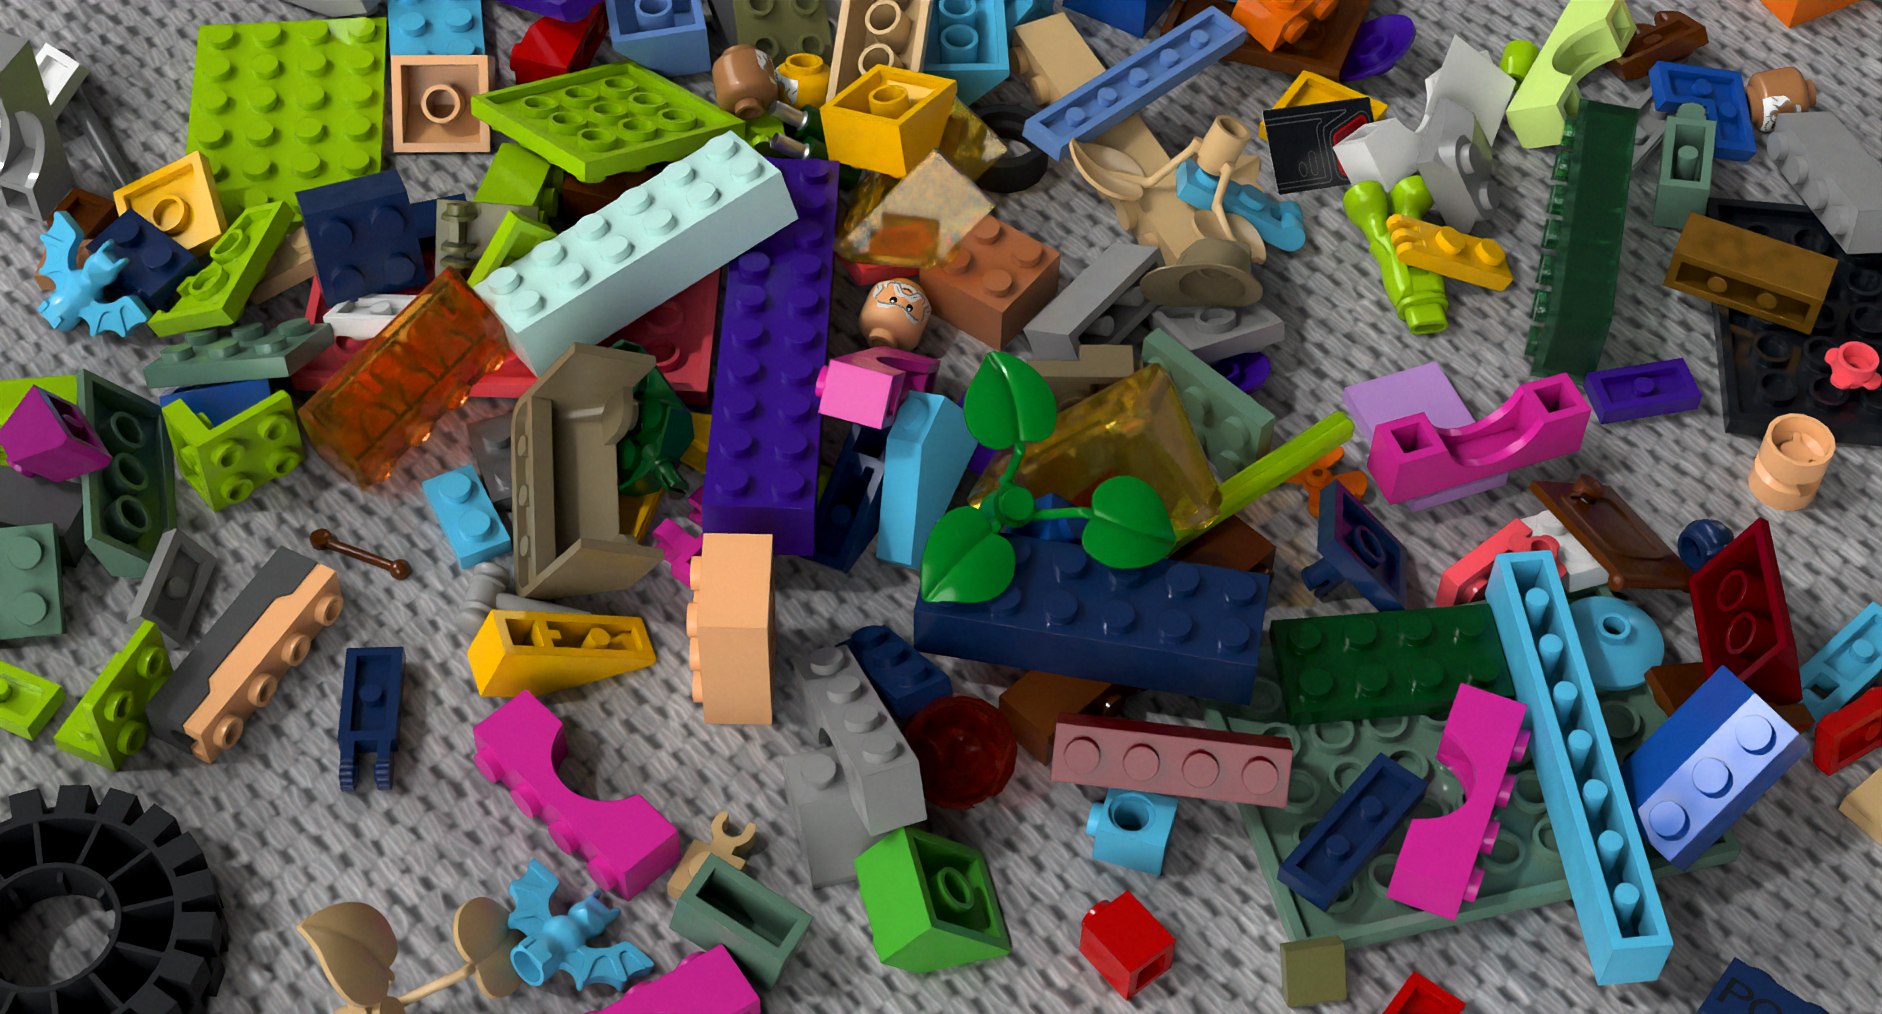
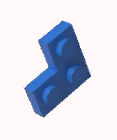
(1719, 93)

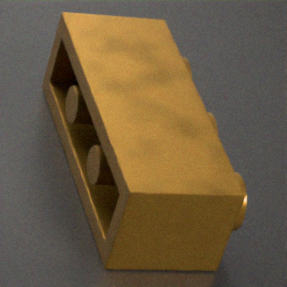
(1750, 272)

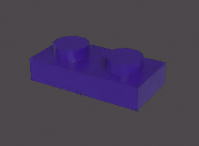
(1642, 391)

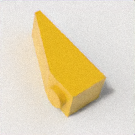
(554, 651)

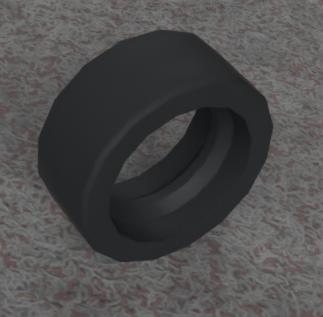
(1012, 173)

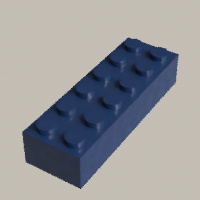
(1142, 627)

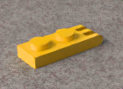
(1449, 252)

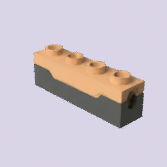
(245, 655)

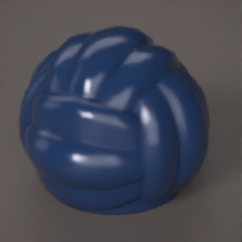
(1702, 541)

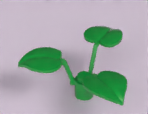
(967, 556)

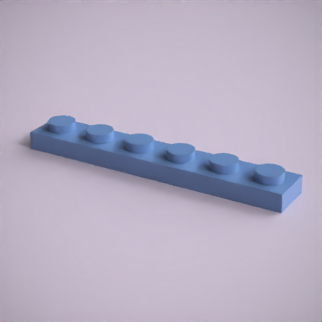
(1134, 82)

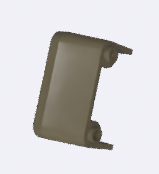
(568, 476)

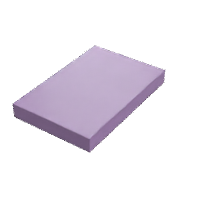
(1407, 394)

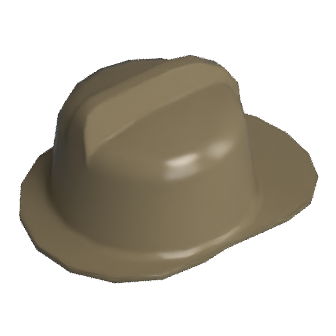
(1205, 275)

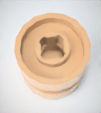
(1791, 462)

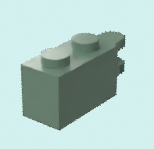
(1684, 166)

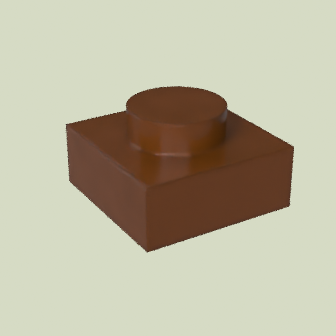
(88, 210)

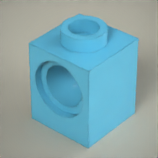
(1138, 849)

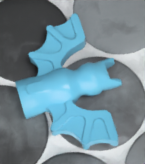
(81, 290)
(561, 940)

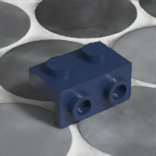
(155, 260)

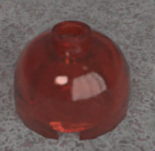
(961, 750)

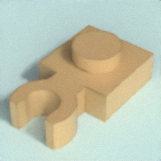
(721, 845)

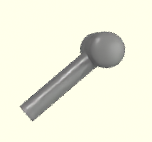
(488, 592)

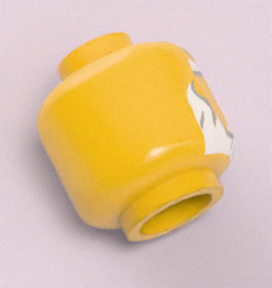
(803, 80)

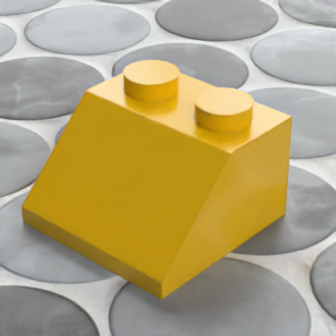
(887, 119)

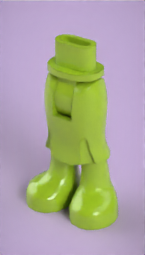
(1414, 292)

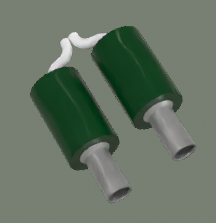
(809, 129)

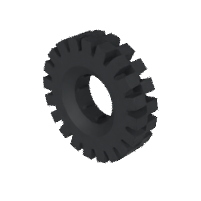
(140, 868)

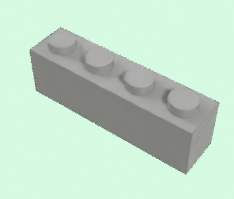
(1831, 176)

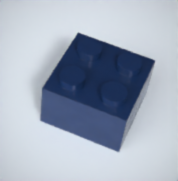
(362, 237)

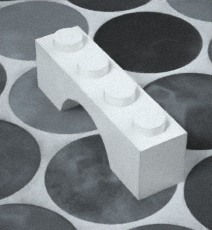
(1385, 148)

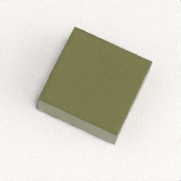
(1313, 971)

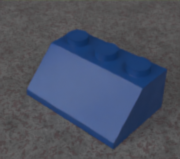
(1707, 767)

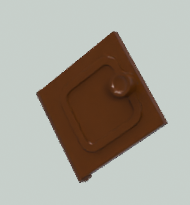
(1614, 535)

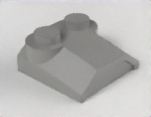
(1458, 166)

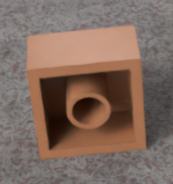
(993, 282)

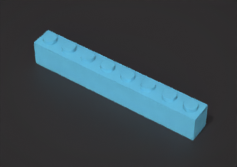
(1578, 772)

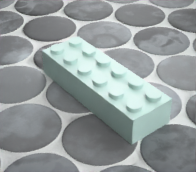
(638, 251)

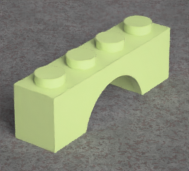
(1581, 41)

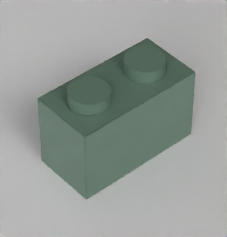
(745, 916)

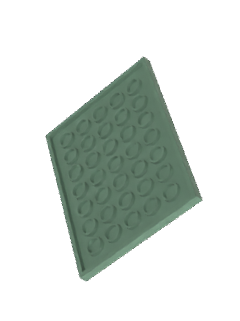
(1330, 756)

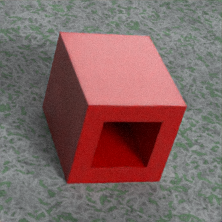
(1126, 944)

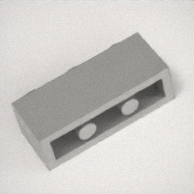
(1097, 305)

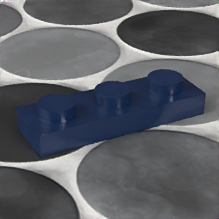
(897, 670)
(1352, 832)

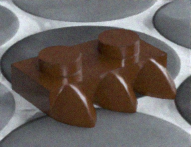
(1669, 40)

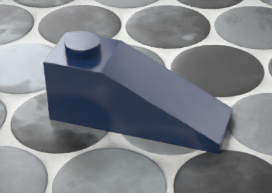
(852, 500)

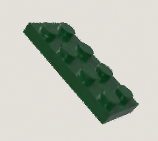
(1386, 662)

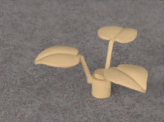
(1217, 154)
(360, 946)

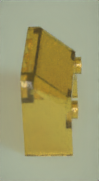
(931, 208)

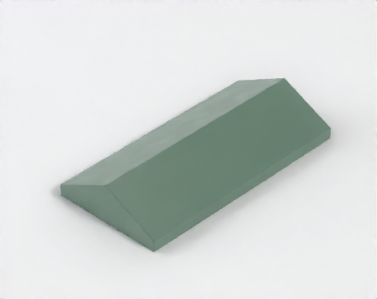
(133, 496)

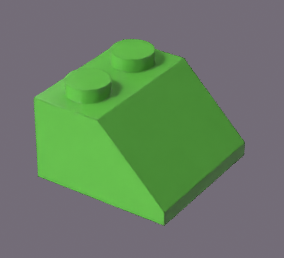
(929, 902)

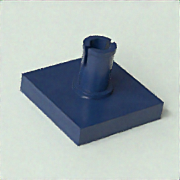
(1357, 550)

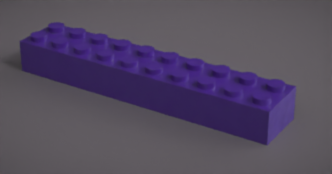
(771, 351)

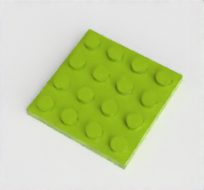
(605, 119)

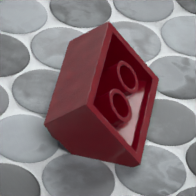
(1746, 617)

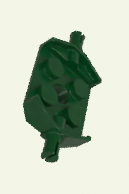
(653, 455)

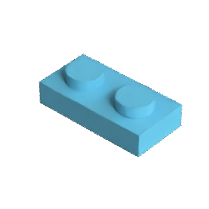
(467, 516)

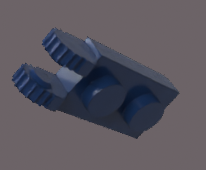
(371, 712)

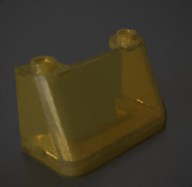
(1127, 428)

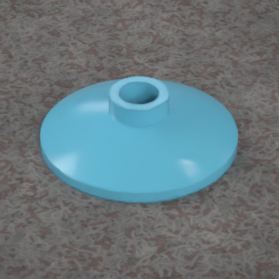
(1618, 659)

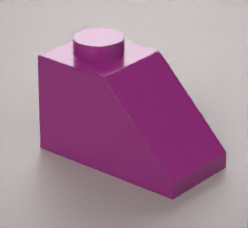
(51, 438)

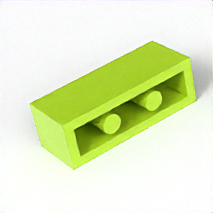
(523, 178)

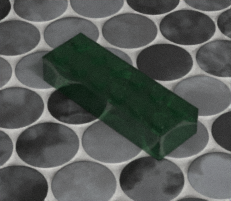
(1582, 241)

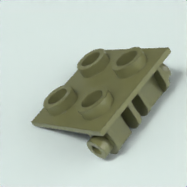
(784, 27)
(467, 229)

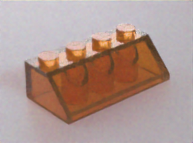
(405, 381)

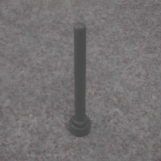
(98, 137)

